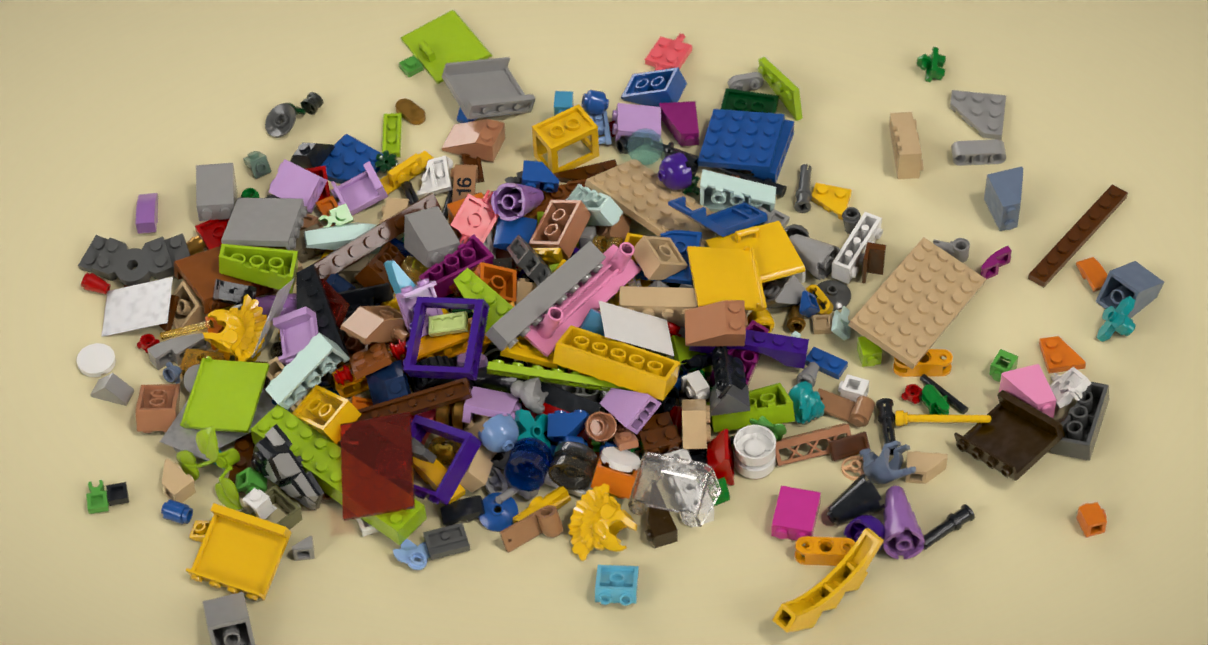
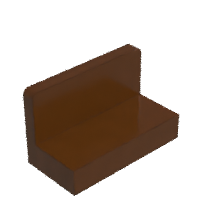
(873, 260)

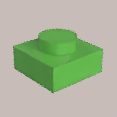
(411, 66)

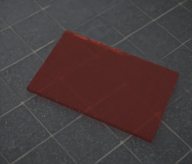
(377, 466)

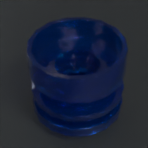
(528, 464)

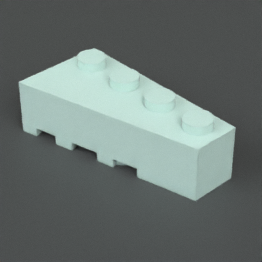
(725, 191)
(601, 206)
(306, 370)

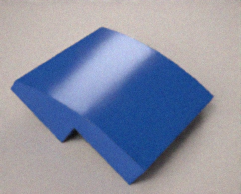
(508, 230)

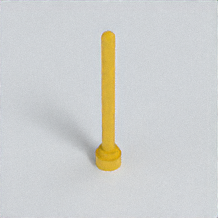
(903, 418)

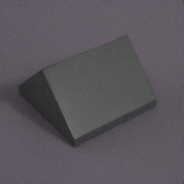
(733, 401)

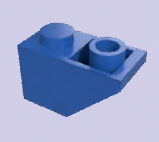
(539, 176)
(565, 424)

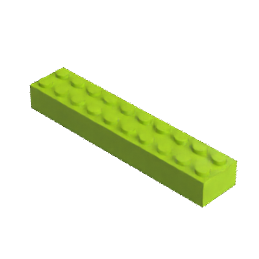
(324, 461)

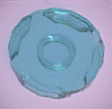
(645, 146)

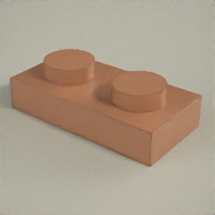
(625, 438)

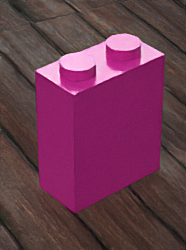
(795, 513)

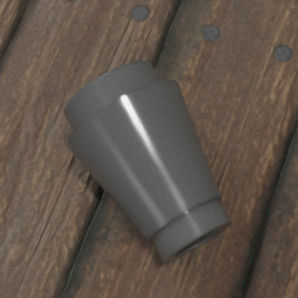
(850, 218)

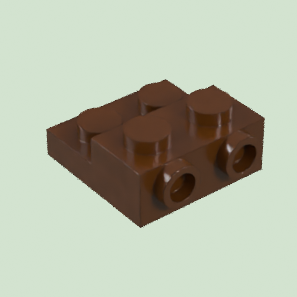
(659, 435)

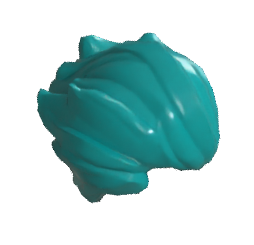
(806, 402)

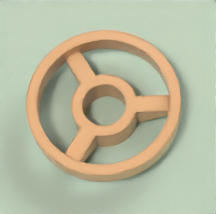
(850, 467)

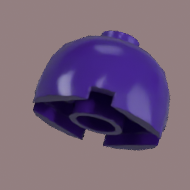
(674, 172)
(858, 524)

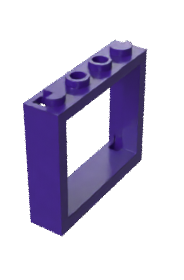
(475, 340)
(459, 465)

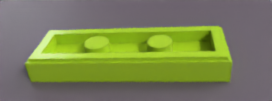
(392, 133)

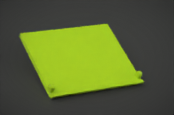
(443, 42)
(225, 395)

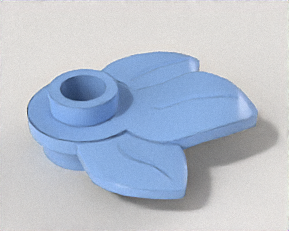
(413, 555)

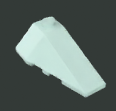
(336, 236)

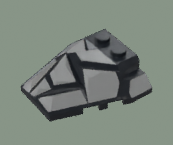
(282, 467)

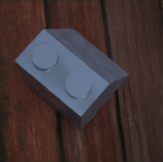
(1004, 197)
(1130, 281)

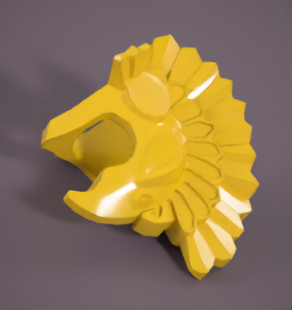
(240, 332)
(597, 522)

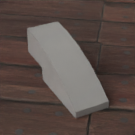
(175, 348)

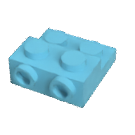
(616, 584)

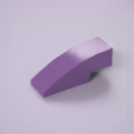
(147, 213)

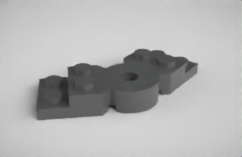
(115, 260)

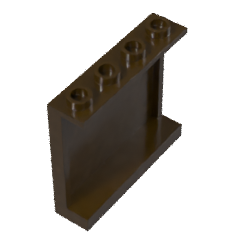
(1013, 438)

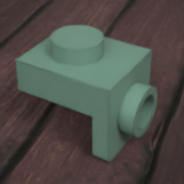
(258, 163)

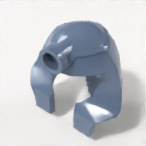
(879, 468)

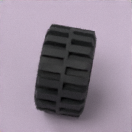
(419, 384)

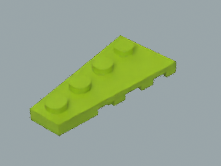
(782, 86)
(474, 288)

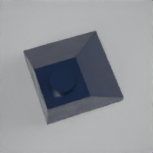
(388, 383)

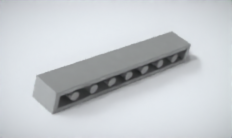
(546, 295)

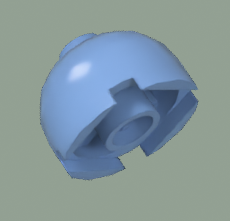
(499, 433)

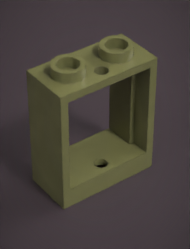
(282, 499)

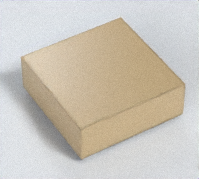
(822, 324)

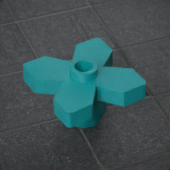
(1117, 320)
(532, 427)

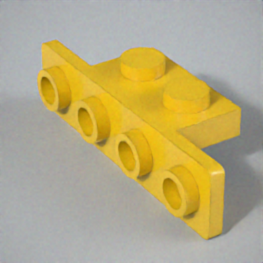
(405, 171)

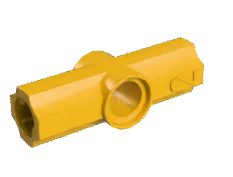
(556, 498)

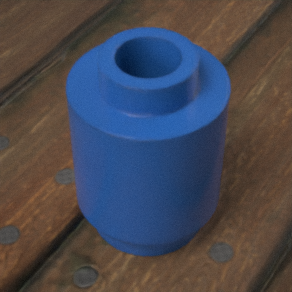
(177, 512)

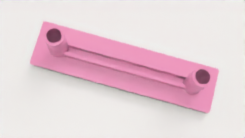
(602, 286)

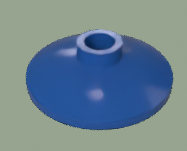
(498, 521)

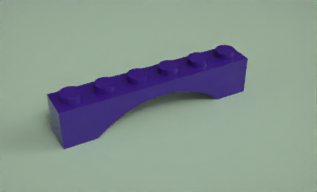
(785, 349)

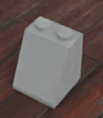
(215, 191)
(429, 236)
(228, 620)

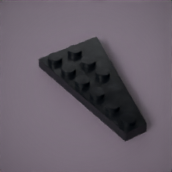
(313, 295)

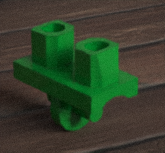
(930, 64)

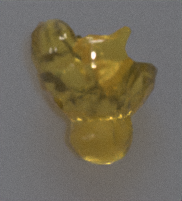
(444, 453)

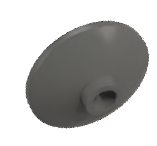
(280, 120)
(836, 292)

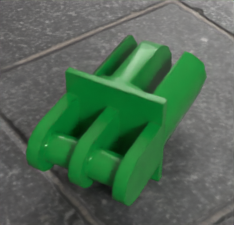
(934, 400)

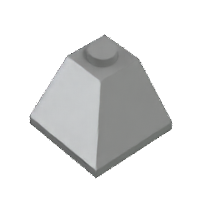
(783, 292)

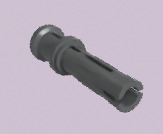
(804, 194)

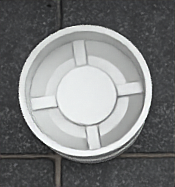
(754, 451)

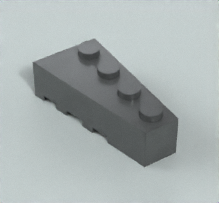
(1084, 423)

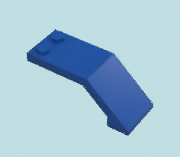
(724, 221)

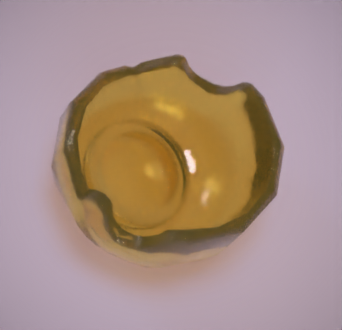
(413, 268)

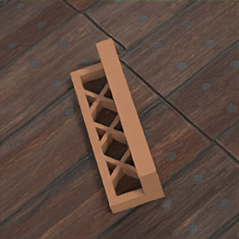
(807, 437)

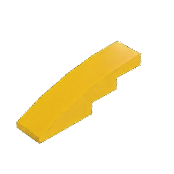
(433, 475)

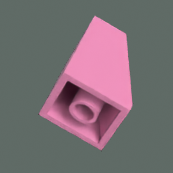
(1031, 387)

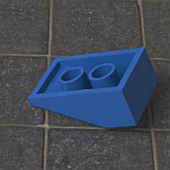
(655, 87)

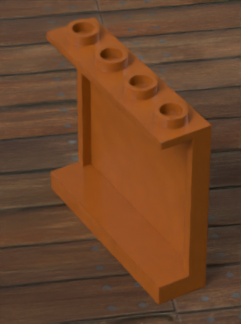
(200, 274)

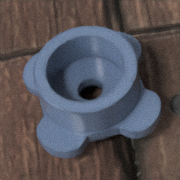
(172, 373)

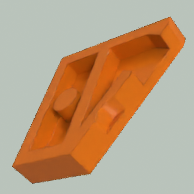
(1059, 355)

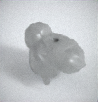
(530, 394)

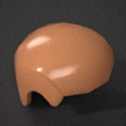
(600, 426)

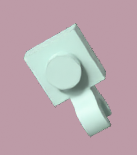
(840, 323)

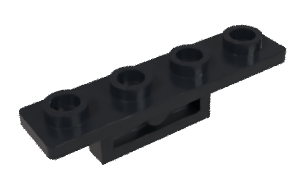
(366, 296)
(727, 371)

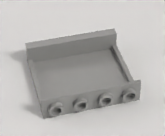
(486, 88)
(265, 222)

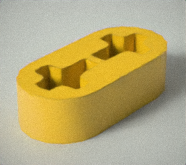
(821, 298)

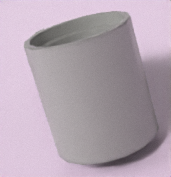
(958, 248)

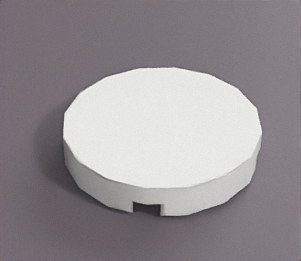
(96, 360)
(620, 460)

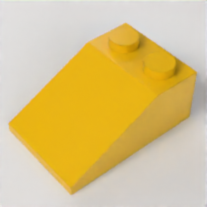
(326, 412)

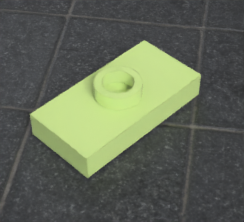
(448, 324)

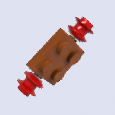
(370, 361)

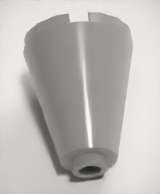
(815, 255)

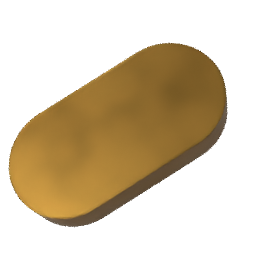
(410, 111)

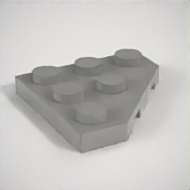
(981, 111)

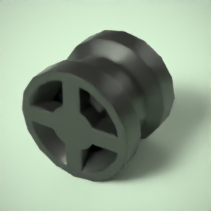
(312, 103)

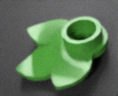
(777, 429)

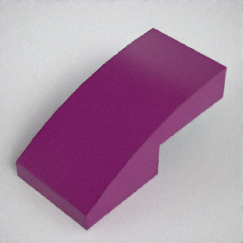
(999, 258)

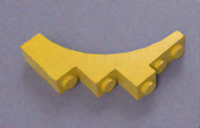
(846, 576)

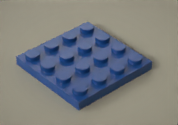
(741, 140)

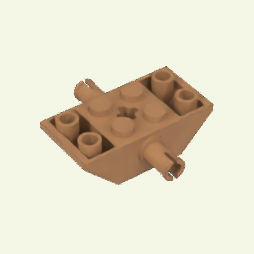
(376, 325)

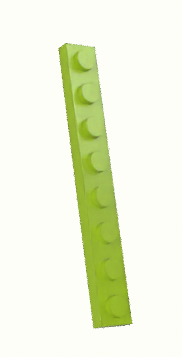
(554, 376)

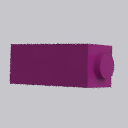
(681, 121)

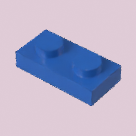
(827, 362)

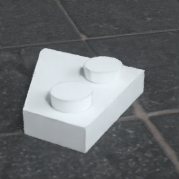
(436, 178)

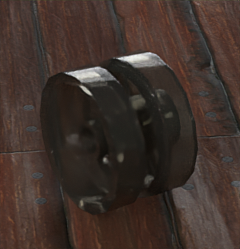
(572, 465)

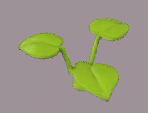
(207, 444)

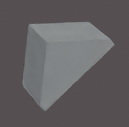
(112, 389)

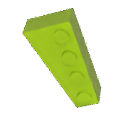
(259, 265)
(767, 401)

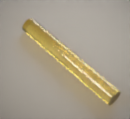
(186, 329)

